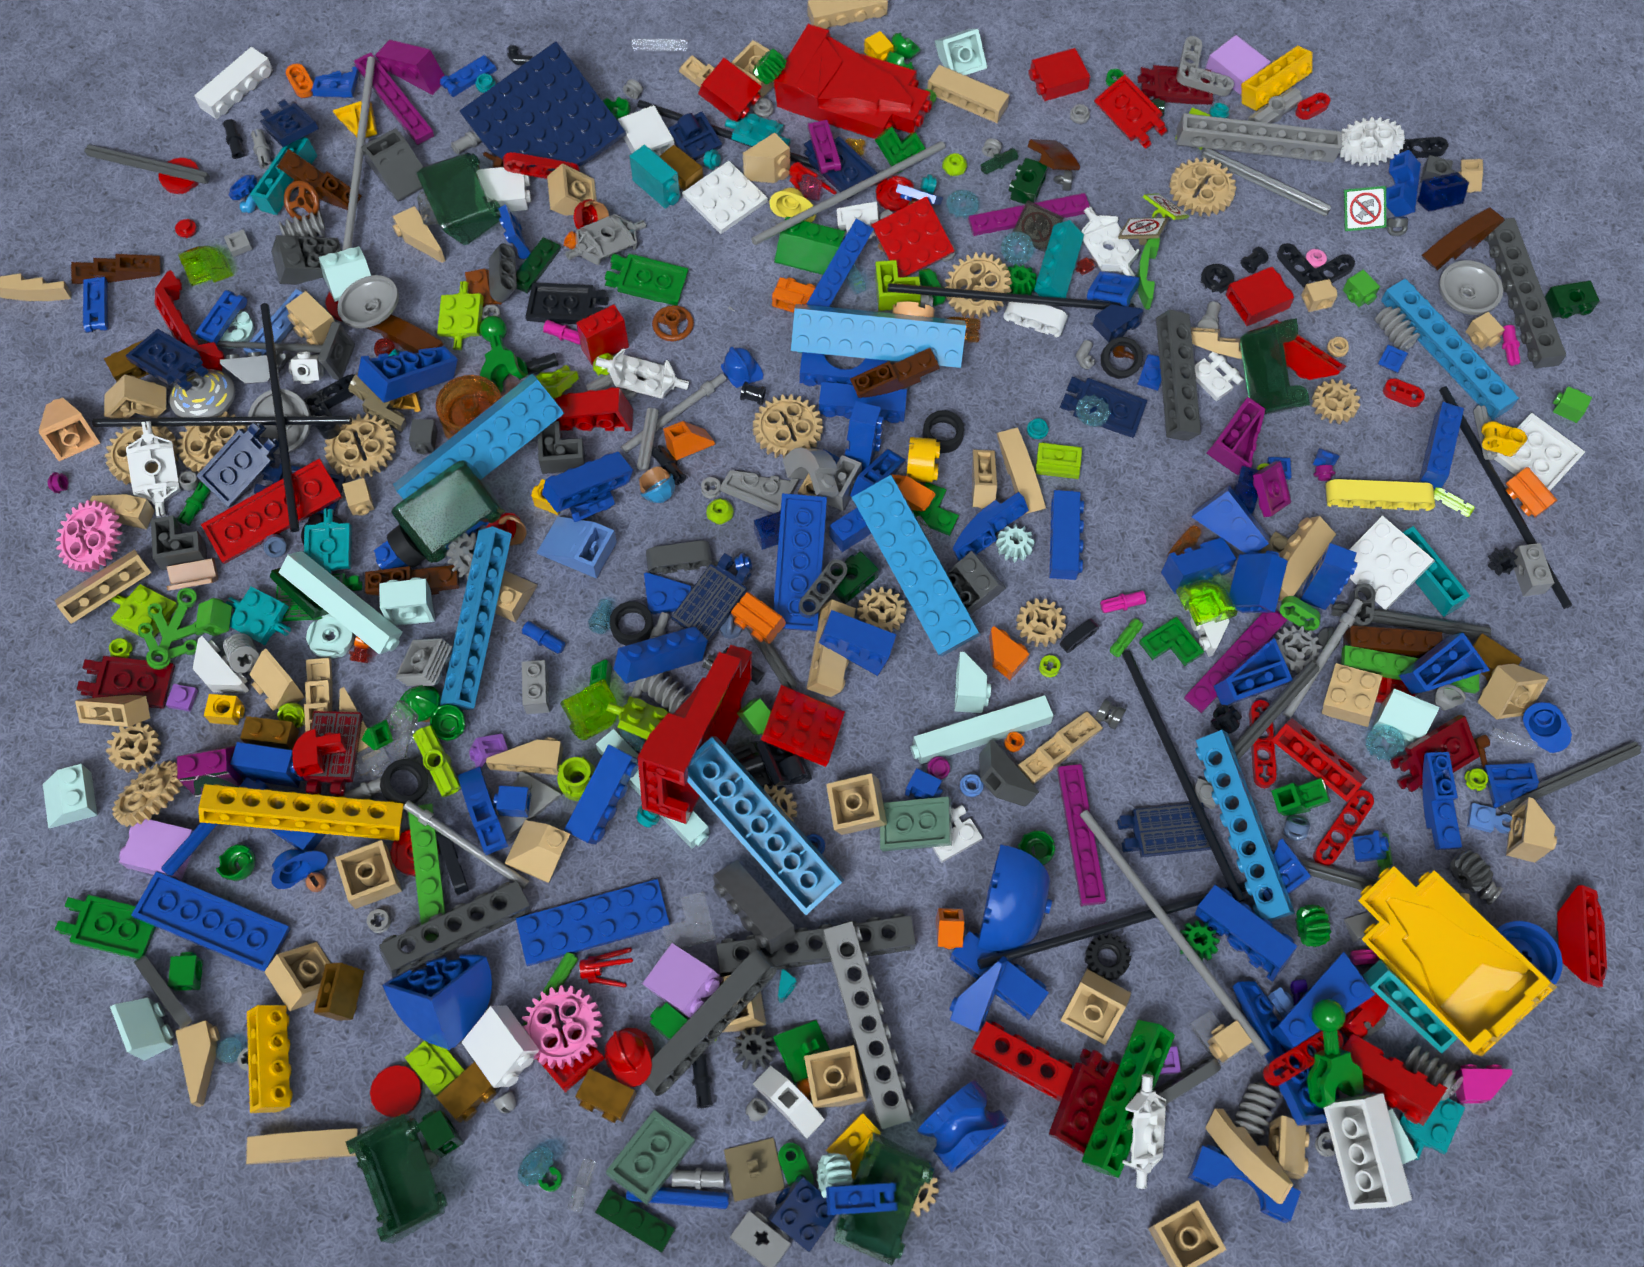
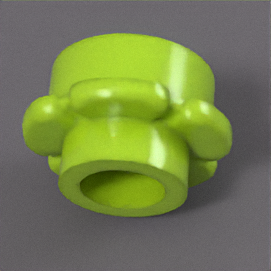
(117, 644)
(1479, 774)

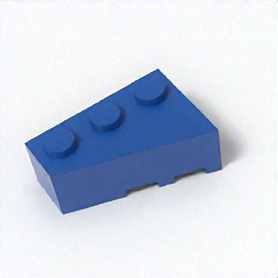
(864, 433)
(1198, 564)
(857, 641)
(1255, 675)

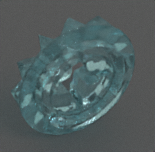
(957, 198)
(1025, 243)
(1096, 418)
(1392, 736)
(633, 740)
(529, 1172)

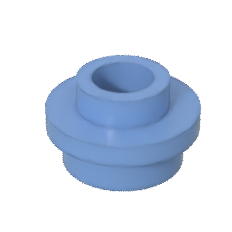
(971, 778)

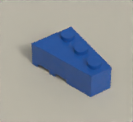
(1232, 521)
(1444, 664)

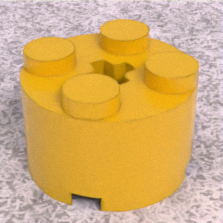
(922, 459)

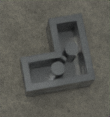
(558, 454)
(173, 546)

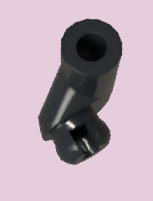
(516, 57)

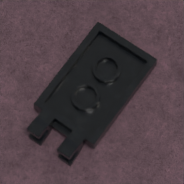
(563, 302)

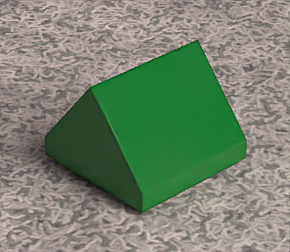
(601, 671)
(378, 735)

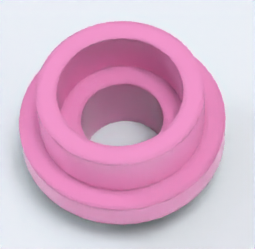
(1316, 262)

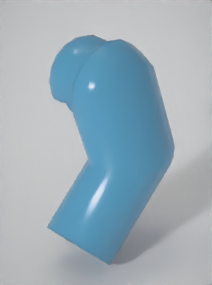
(249, 205)

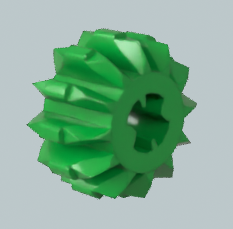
(769, 66)
(1022, 280)
(1313, 925)
(1197, 932)

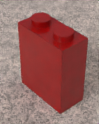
(1059, 74)
(730, 90)
(1259, 296)
(602, 333)

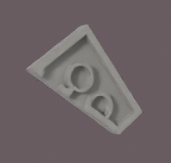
(758, 490)
(540, 798)

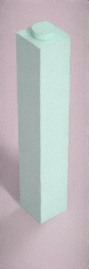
(340, 602)
(981, 729)
(693, 832)

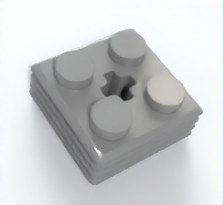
(424, 662)

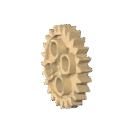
(1212, 196)
(965, 275)
(769, 433)
(379, 439)
(209, 443)
(117, 453)
(147, 794)

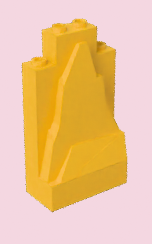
(1451, 957)

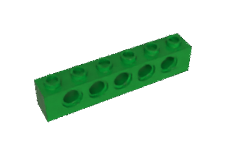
(1114, 1129)

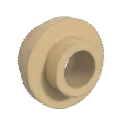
(1340, 342)

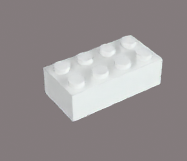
(1367, 1152)

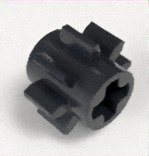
(1502, 561)
(1226, 719)

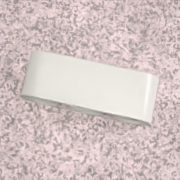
(1041, 317)

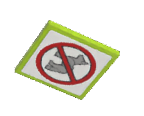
(1165, 207)

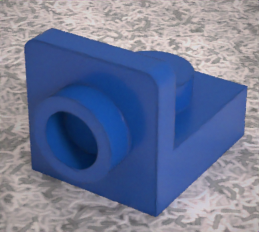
(1151, 373)
(1370, 847)

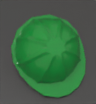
(423, 701)

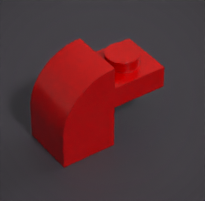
(311, 747)

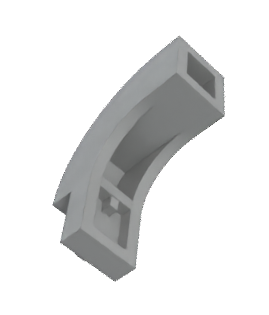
(819, 466)

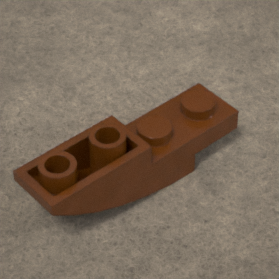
(326, 185)
(894, 377)
(438, 578)

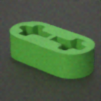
(1300, 613)

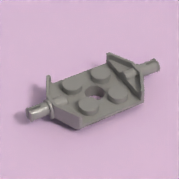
(595, 246)

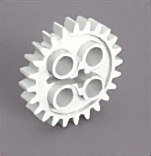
(1371, 141)

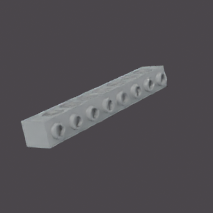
(1259, 138)
(886, 1115)

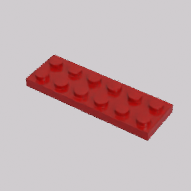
(267, 513)

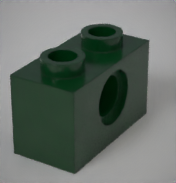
(1028, 181)
(1572, 299)
(865, 574)
(440, 1133)

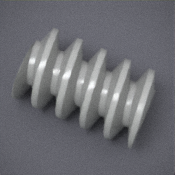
(304, 227)
(1396, 328)
(240, 652)
(664, 691)
(1436, 1075)
(1255, 1108)

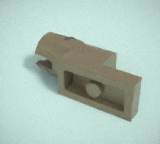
(374, 406)

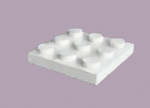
(725, 197)
(1545, 453)
(1388, 562)

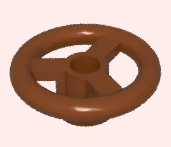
(305, 200)
(672, 319)

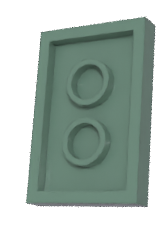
(917, 824)
(650, 1157)

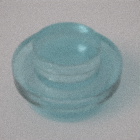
(229, 1050)

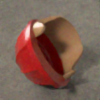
(589, 212)
(511, 523)

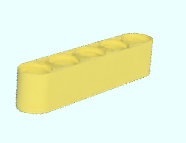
(1380, 494)

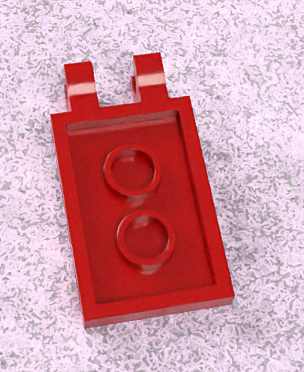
(1131, 110)

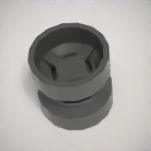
(1114, 717)

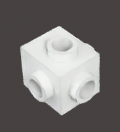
(306, 368)

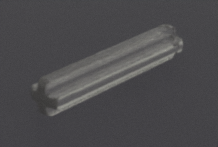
(659, 44)

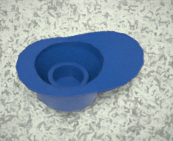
(741, 367)
(1547, 726)
(296, 865)

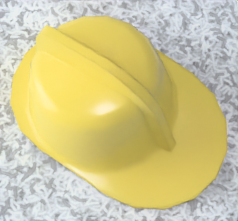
(790, 203)

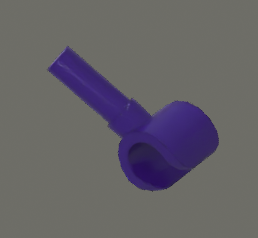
(1298, 987)

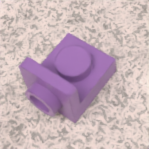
(486, 747)

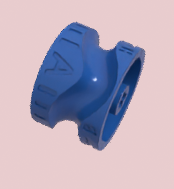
(1536, 946)
(963, 1126)

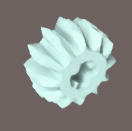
(1020, 549)
(833, 1171)

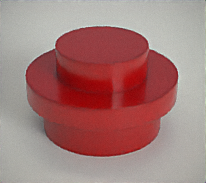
(185, 228)

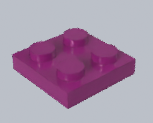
(1271, 489)

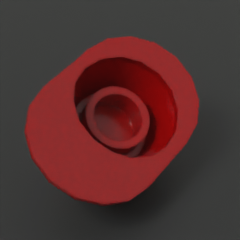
(629, 1057)

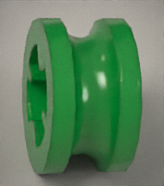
(1113, 73)
(545, 1186)

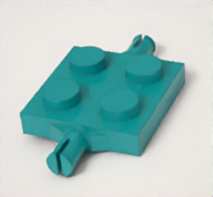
(755, 129)
(329, 543)
(258, 615)
(1437, 1130)

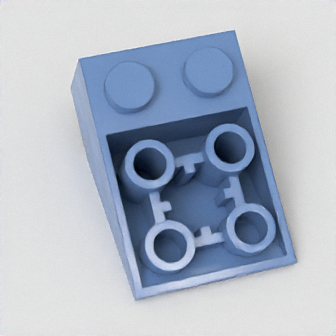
(579, 545)

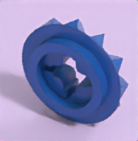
(242, 187)

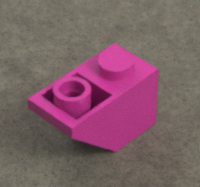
(1480, 1084)

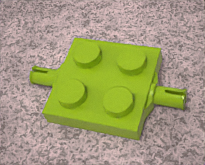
(460, 315)
(558, 381)
(134, 609)
(637, 716)

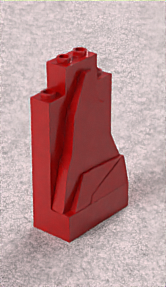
(849, 88)
(673, 742)

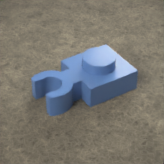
(1485, 819)

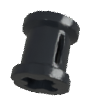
(1254, 259)
(753, 393)

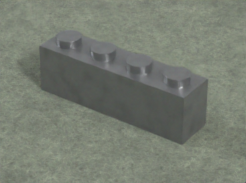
(754, 907)

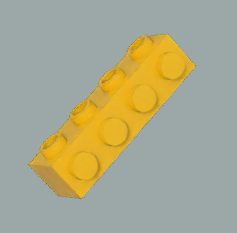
(1276, 77)
(268, 1059)

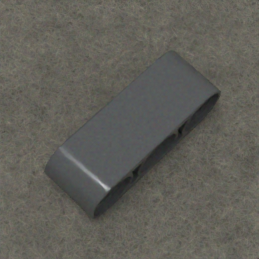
(502, 273)
(678, 556)
(824, 578)

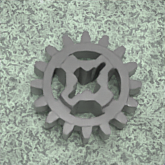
(462, 557)
(1297, 641)

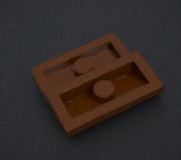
(1054, 154)

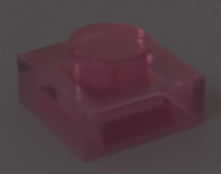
(810, 187)

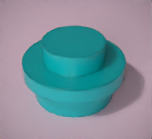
(484, 82)
(1219, 110)
(712, 159)
(928, 184)
(1037, 429)
(647, 818)

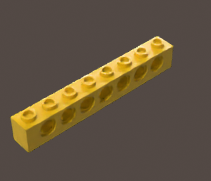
(300, 812)

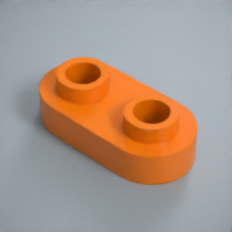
(302, 82)

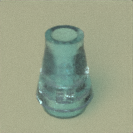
(600, 618)

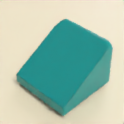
(786, 985)

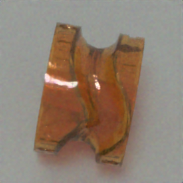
(463, 401)

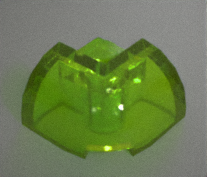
(204, 264)
(1206, 601)
(588, 710)

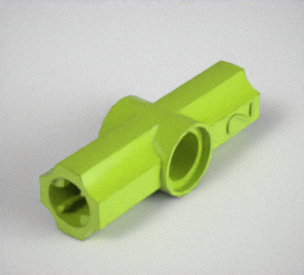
(431, 748)

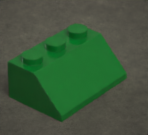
(808, 246)

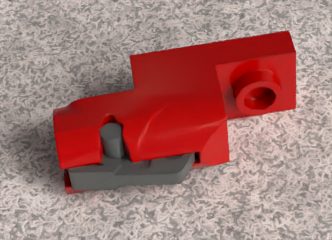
(1366, 1018)

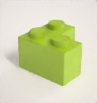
(887, 273)

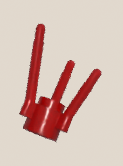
(796, 172)
(592, 967)

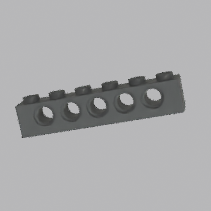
(1178, 375)
(448, 940)

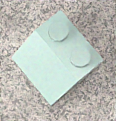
(962, 52)
(343, 269)
(406, 601)
(971, 686)
(1407, 715)
(69, 796)
(142, 1027)

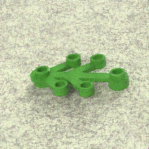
(170, 633)

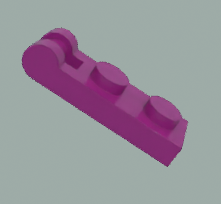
(824, 146)

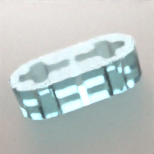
(855, 280)

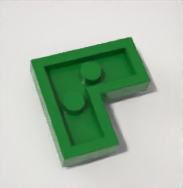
(894, 149)
(936, 517)
(1174, 637)

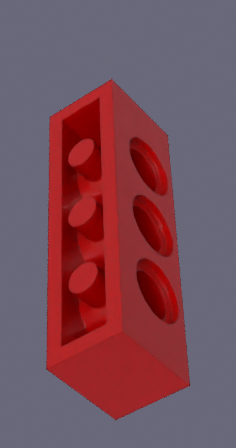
(1319, 759)
(1008, 1061)

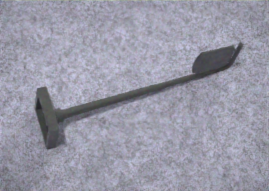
(333, 353)

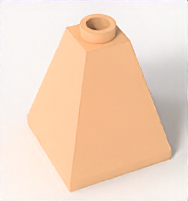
(66, 430)

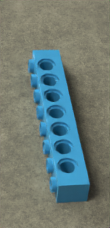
(1451, 350)
(476, 618)
(1280, 904)

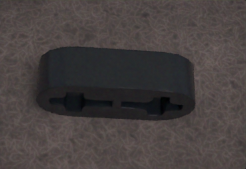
(1079, 635)

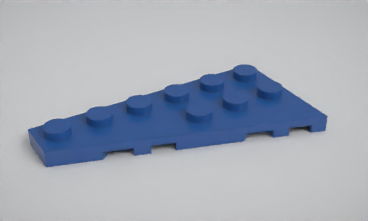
(1262, 1019)

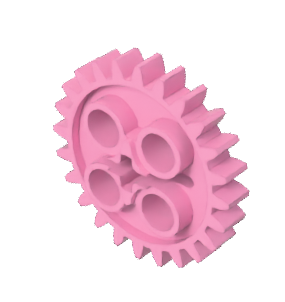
(89, 536)
(582, 1019)

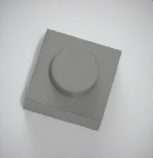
(238, 243)
(1203, 790)

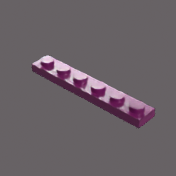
(396, 101)
(1008, 217)
(1256, 635)
(1080, 836)

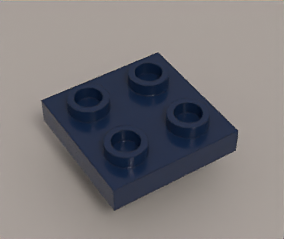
(694, 135)
(801, 1213)

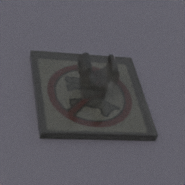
(1037, 224)

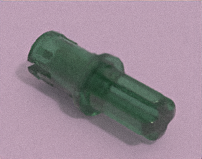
(999, 161)

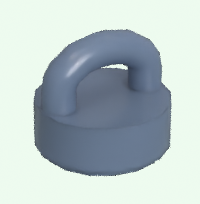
(274, 545)
(730, 629)
(1296, 825)

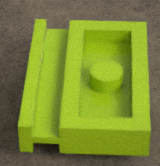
(1058, 460)
(434, 1066)

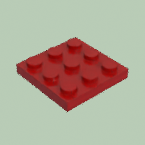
(913, 237)
(803, 726)

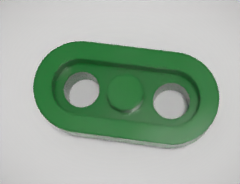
(929, 278)
(794, 1168)

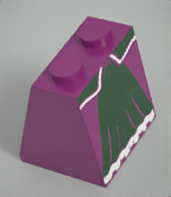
(207, 768)

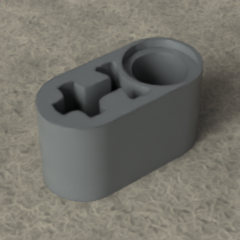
(1368, 612)

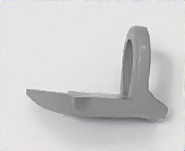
(1449, 698)

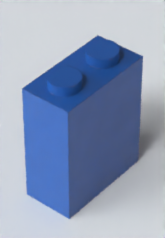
(1257, 582)
(266, 764)

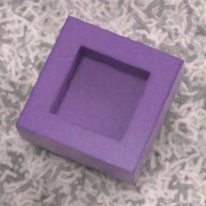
(181, 697)
(1171, 1064)

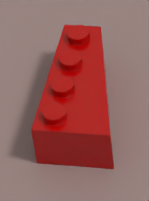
(595, 409)
(1389, 1076)

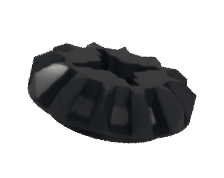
(1222, 272)

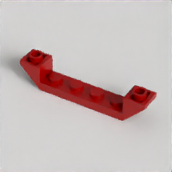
(167, 292)

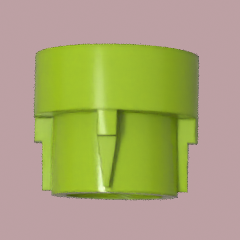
(568, 770)

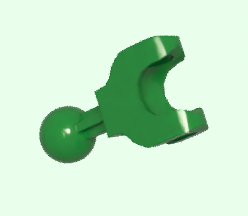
(499, 360)
(1333, 1065)

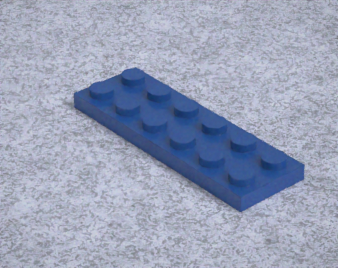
(799, 557)
(210, 921)
(592, 922)

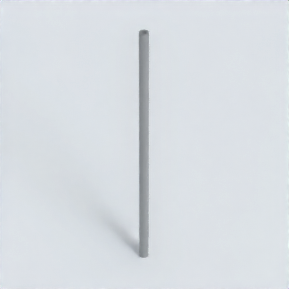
(847, 193)
(353, 198)
(1174, 932)

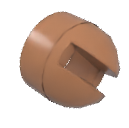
(319, 877)

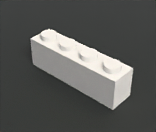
(233, 83)

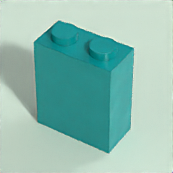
(655, 176)

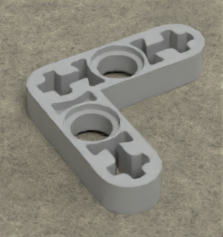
(1195, 74)

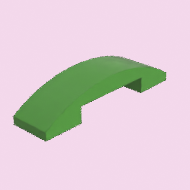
(1146, 287)

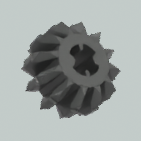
(1471, 870)
(746, 1055)

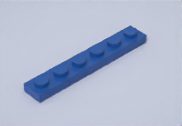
(841, 264)

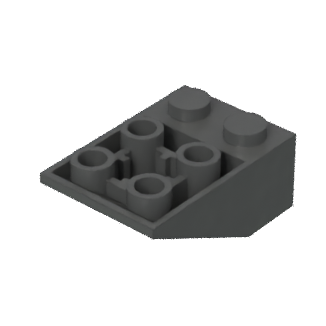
(394, 163)
(298, 259)
(975, 581)

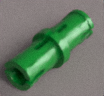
(194, 504)

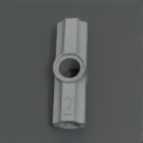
(1277, 107)

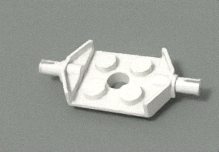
(1102, 231)
(657, 378)
(155, 486)
(1147, 1130)

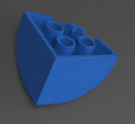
(1014, 901)
(443, 998)

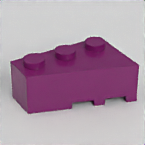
(411, 64)
(1238, 439)

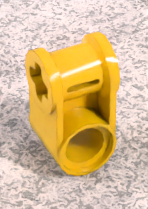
(1503, 440)

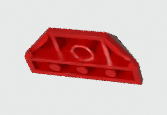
(1309, 360)
(1583, 936)

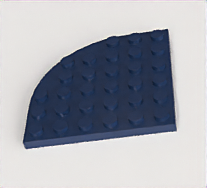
(544, 112)

